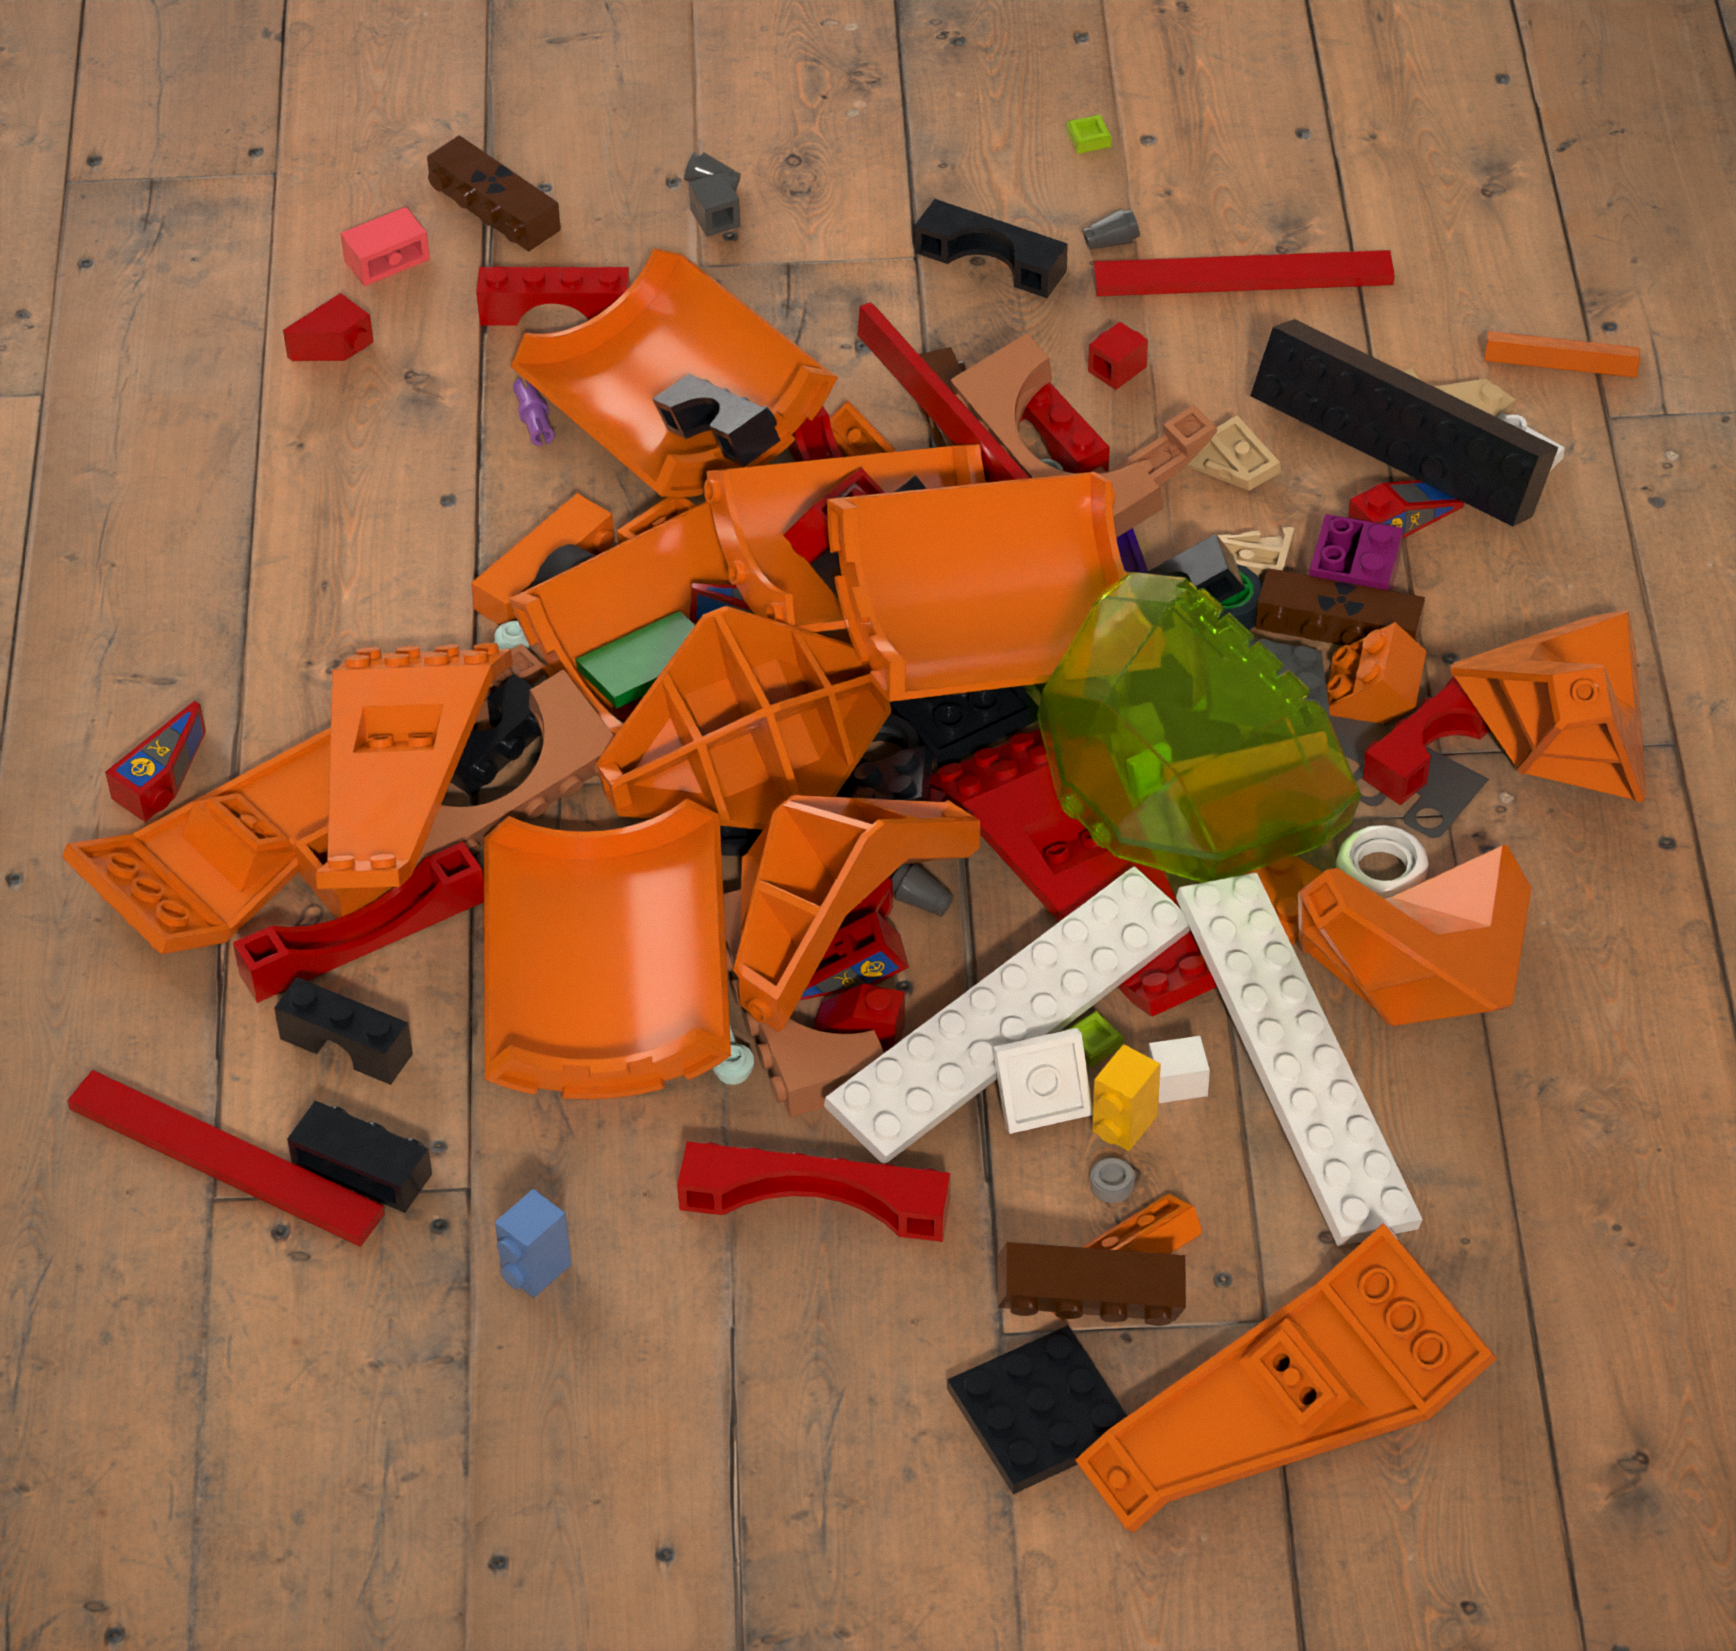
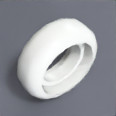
(1387, 840)

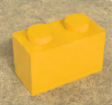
(1126, 1097)

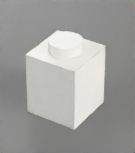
(1183, 1068)

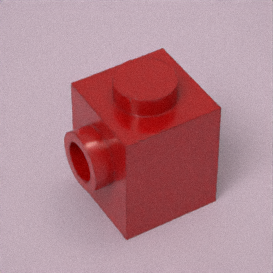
(1117, 355)

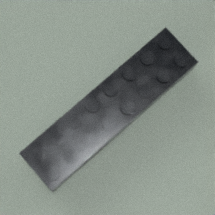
(1404, 422)

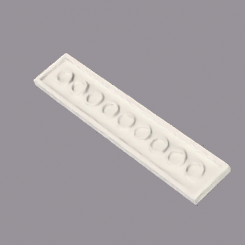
(1024, 998)
(1298, 1059)

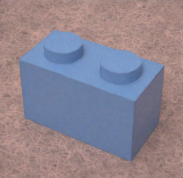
(533, 1243)

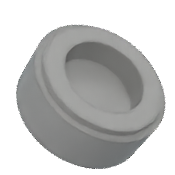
(1112, 1180)

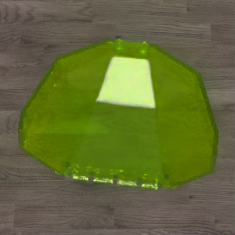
(1188, 739)

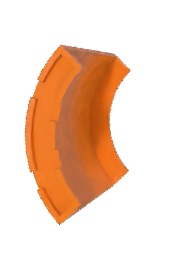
(647, 340)
(764, 501)
(972, 579)
(622, 594)
(605, 955)

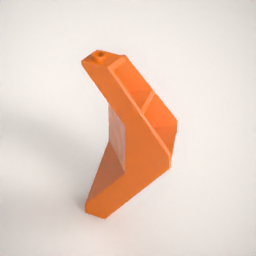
(1566, 703)
(744, 722)
(814, 869)
(1428, 950)

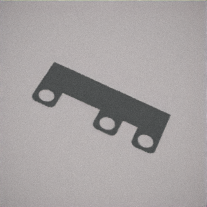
(1448, 784)

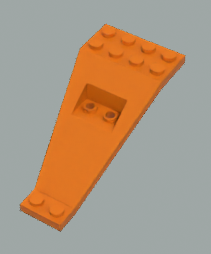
(394, 753)
(217, 858)
(1366, 1338)

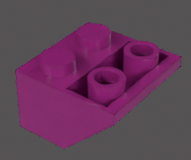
(1357, 552)

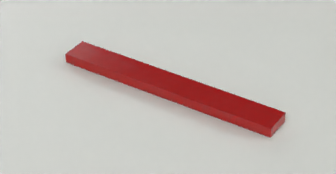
(1243, 273)
(933, 394)
(226, 1158)

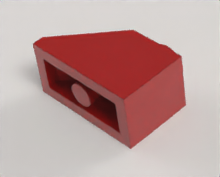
(329, 332)
(865, 1010)

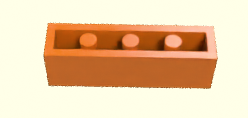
(574, 523)

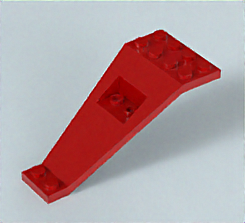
(1058, 859)

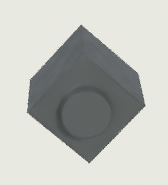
(714, 204)

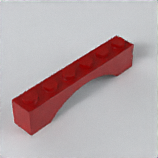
(436, 891)
(727, 1177)

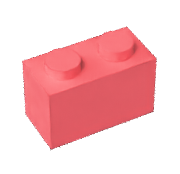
(385, 246)

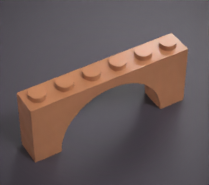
(997, 396)
(572, 744)
(801, 1059)

